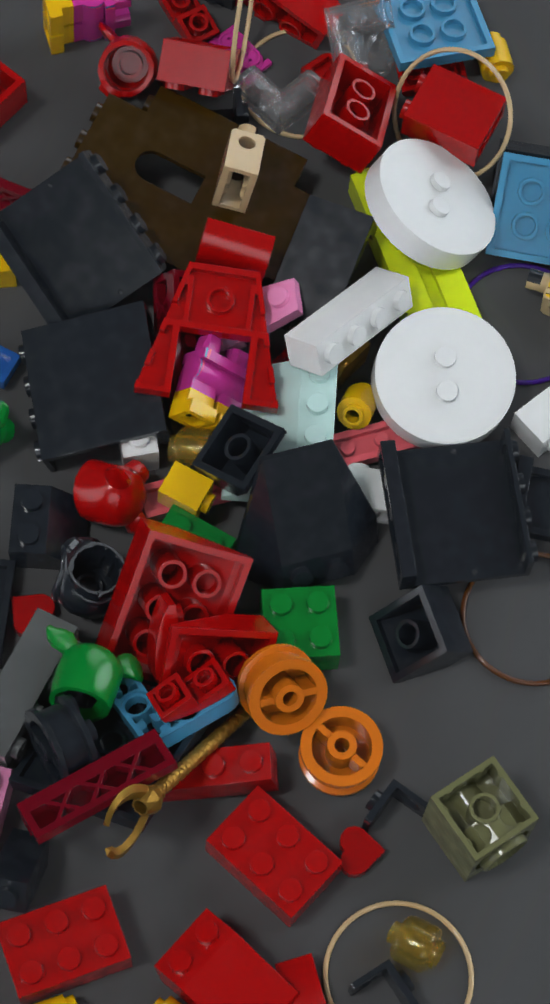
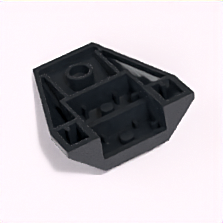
(306, 519)

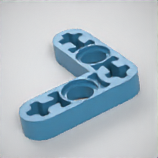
(172, 731)

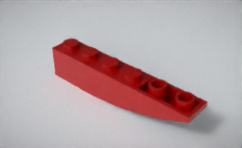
(230, 773)

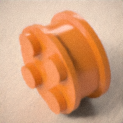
(281, 689)
(340, 751)

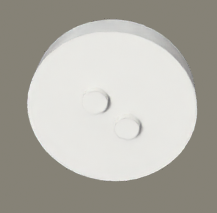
(429, 204)
(443, 378)

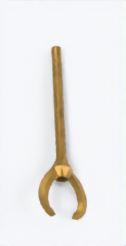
(149, 798)

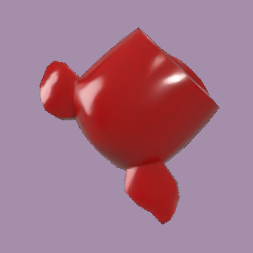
(126, 65)
(111, 493)

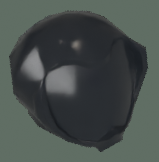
(83, 568)

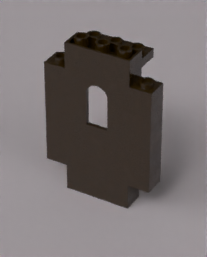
(196, 142)

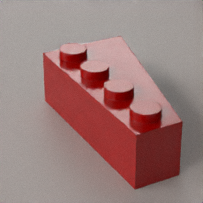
(298, 18)

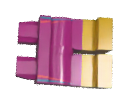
(79, 20)
(208, 384)

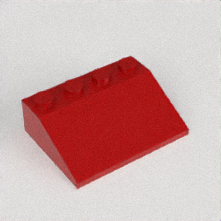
(168, 559)

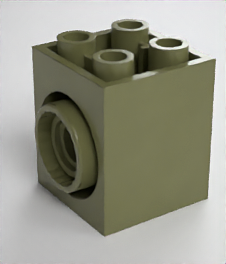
(480, 819)

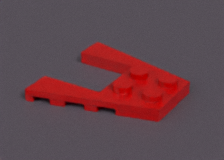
(221, 304)

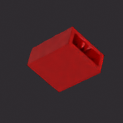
(452, 113)

